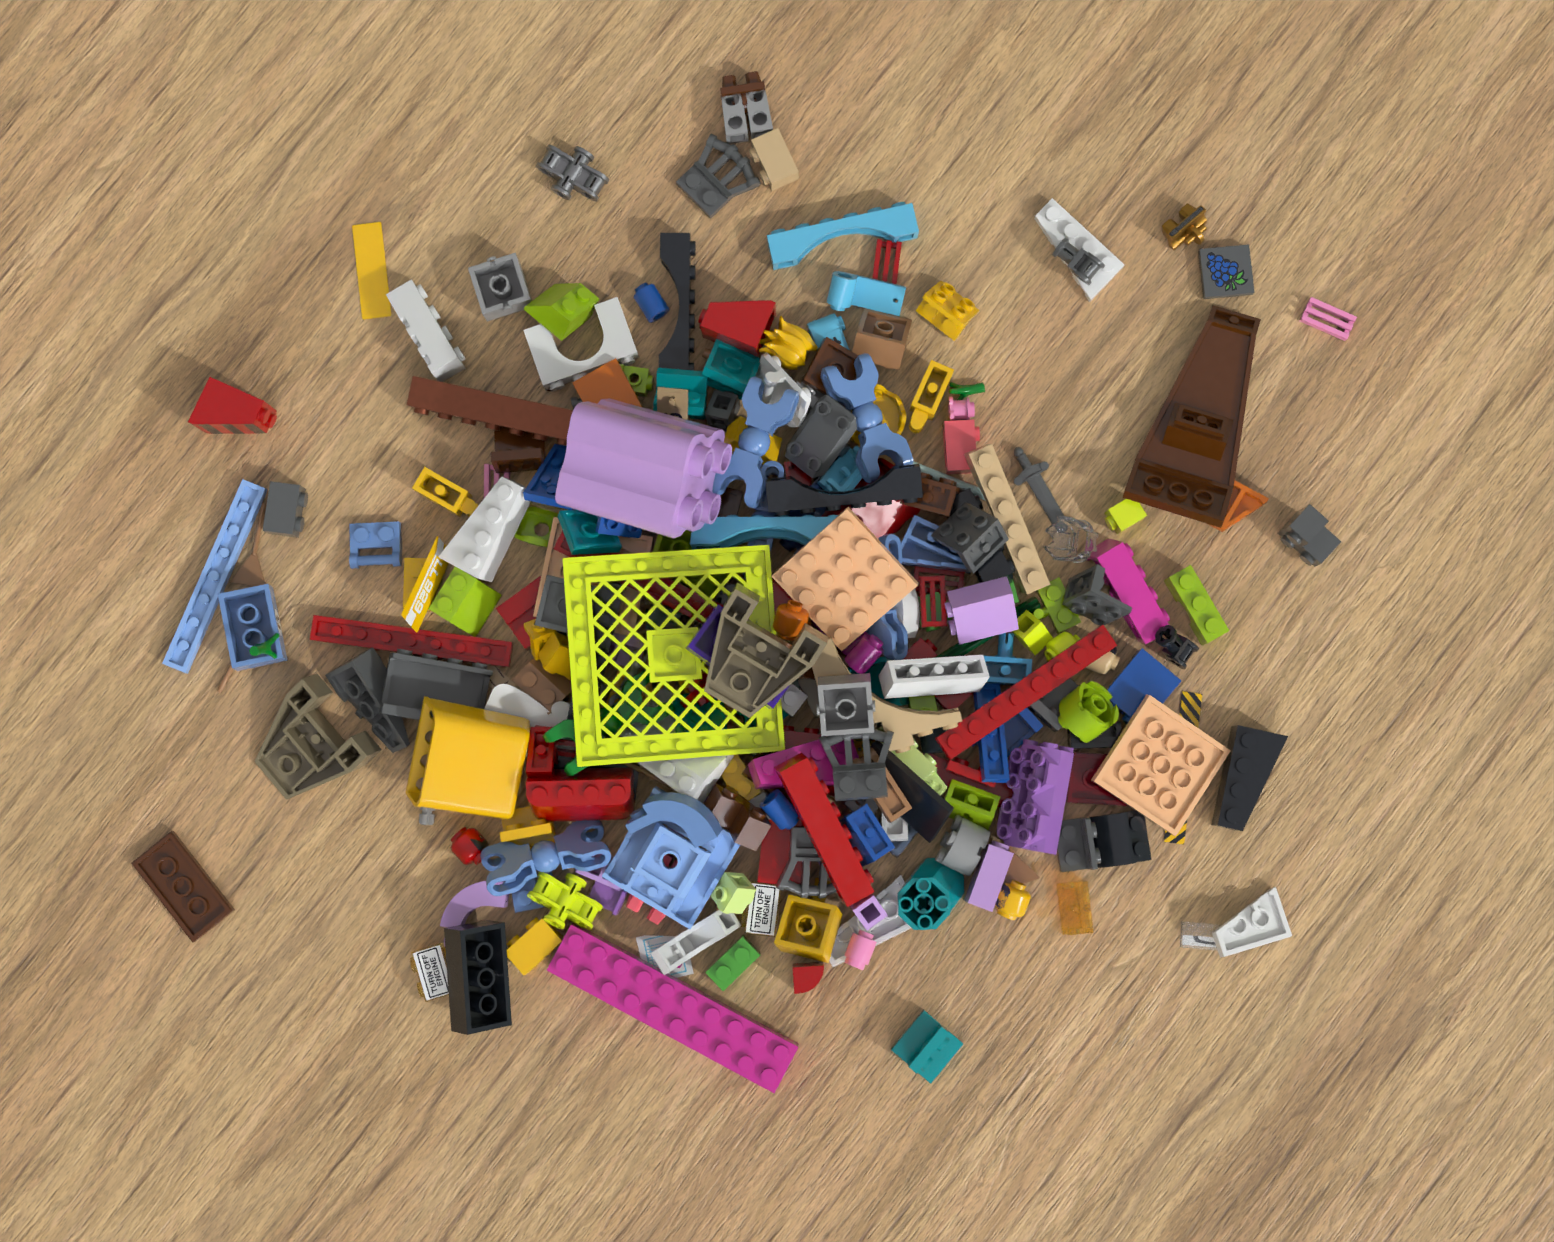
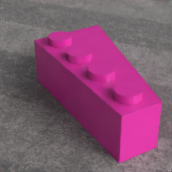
(1129, 587)
(766, 777)

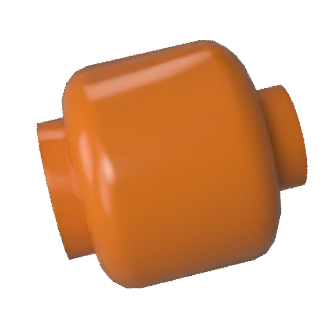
(790, 619)

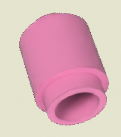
(860, 949)

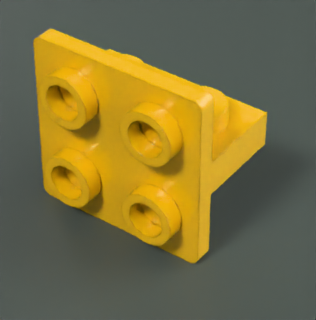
(947, 309)
(526, 828)

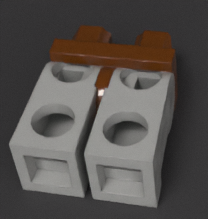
(743, 100)

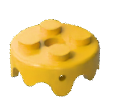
(892, 411)

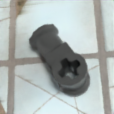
(1079, 261)

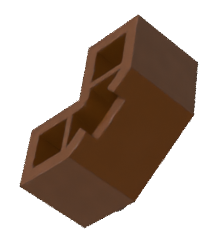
(743, 820)

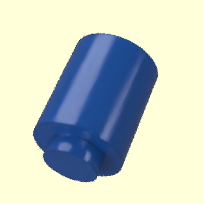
(650, 302)
(779, 810)

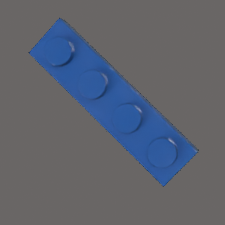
(992, 746)

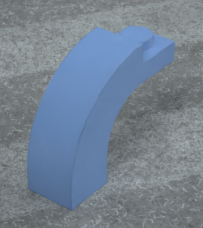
(680, 809)

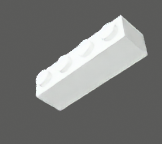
(933, 676)

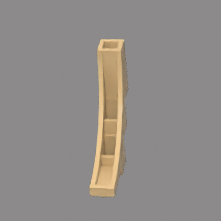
(898, 719)

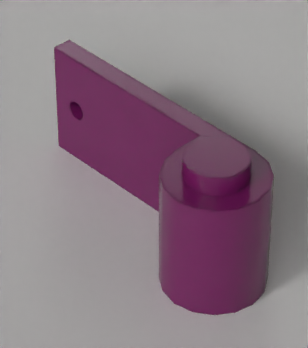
(861, 652)

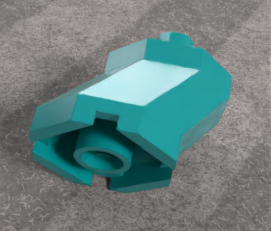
(929, 895)

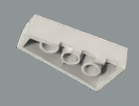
(425, 330)
(488, 531)

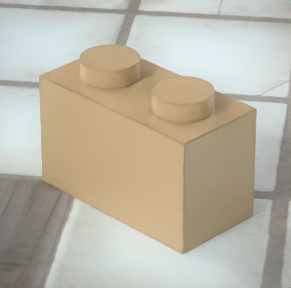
(774, 159)

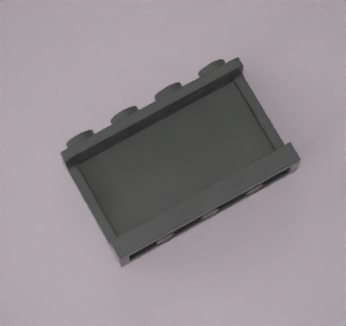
(414, 677)

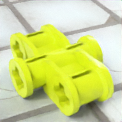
(565, 901)

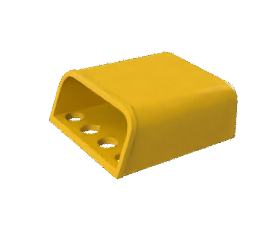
(470, 761)

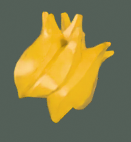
(788, 344)

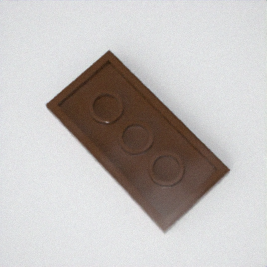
(183, 886)

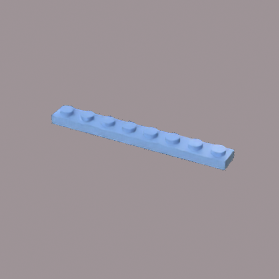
(215, 576)

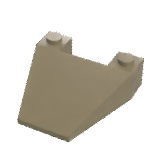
(752, 663)
(304, 747)

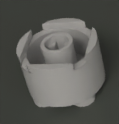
(962, 845)

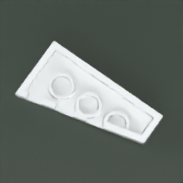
(1058, 224)
(882, 931)

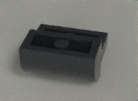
(1121, 838)

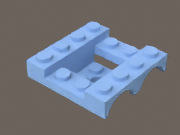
(677, 890)

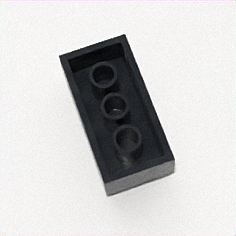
(477, 977)

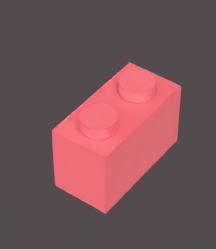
(958, 439)

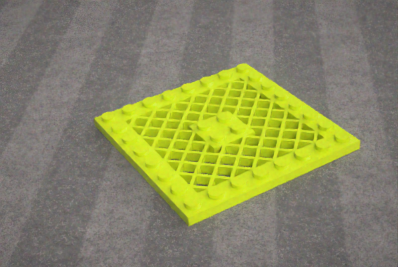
(665, 651)

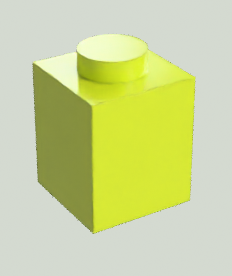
(1124, 515)
(1032, 633)

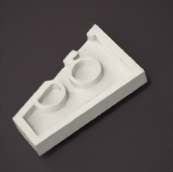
(1253, 926)

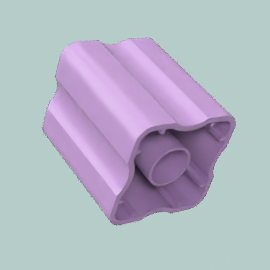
(642, 467)

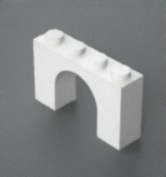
(558, 370)

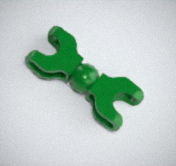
(566, 727)

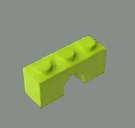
(1203, 614)

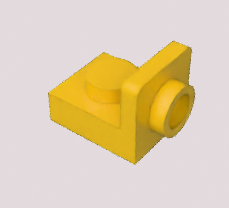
(538, 637)

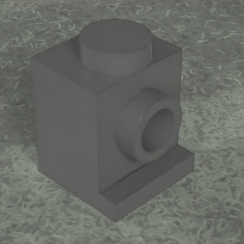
(722, 409)

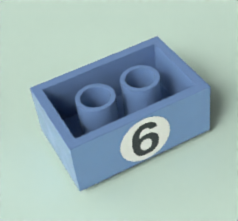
(250, 619)

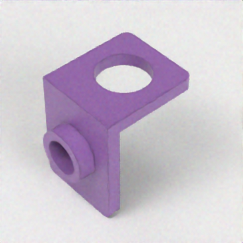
(608, 897)

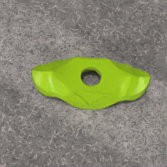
(531, 519)

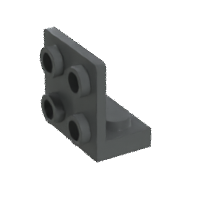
(972, 535)
(1086, 599)
(1048, 706)
(1077, 846)

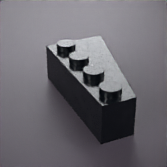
(1245, 774)

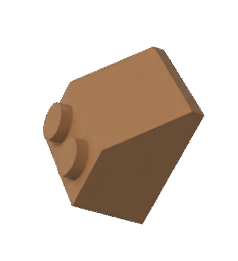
(882, 337)
(543, 686)

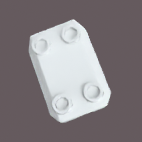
(776, 383)

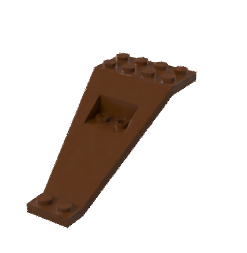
(1196, 438)

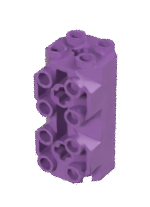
(1039, 787)

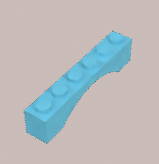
(891, 224)
(735, 530)

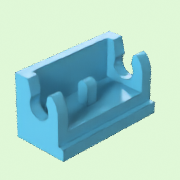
(842, 474)

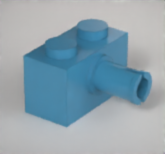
(1004, 667)

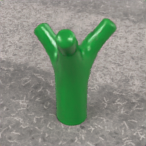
(966, 390)
(265, 647)

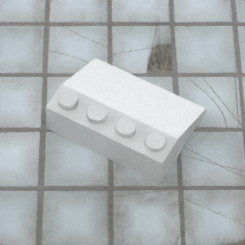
(688, 775)

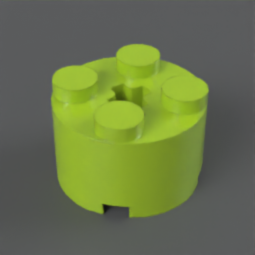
(1087, 711)

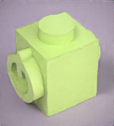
(733, 893)

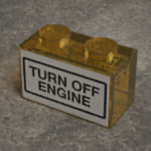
(763, 911)
(431, 971)

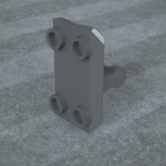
(821, 437)

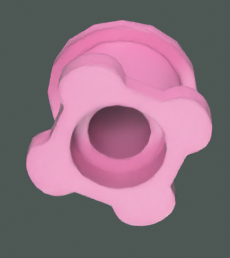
(960, 409)

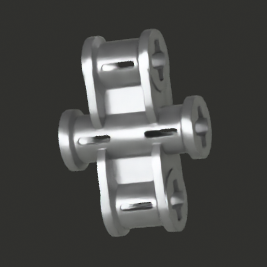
(572, 173)

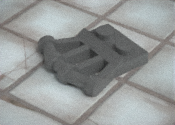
(705, 188)
(863, 779)
(803, 850)

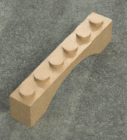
(1002, 504)

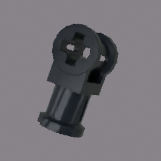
(1176, 647)

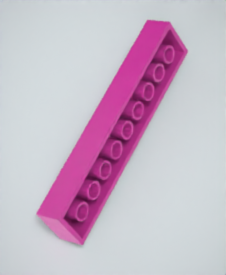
(673, 1007)

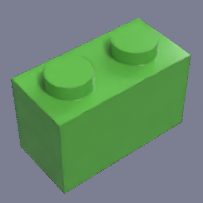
(733, 963)

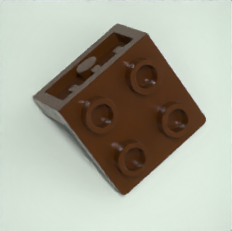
(516, 452)
(937, 496)

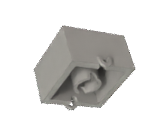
(500, 286)
(845, 704)

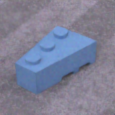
(923, 551)

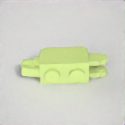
(922, 765)

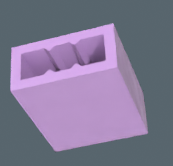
(981, 610)
(989, 876)

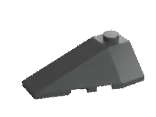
(362, 684)

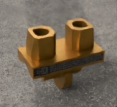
(1189, 229)

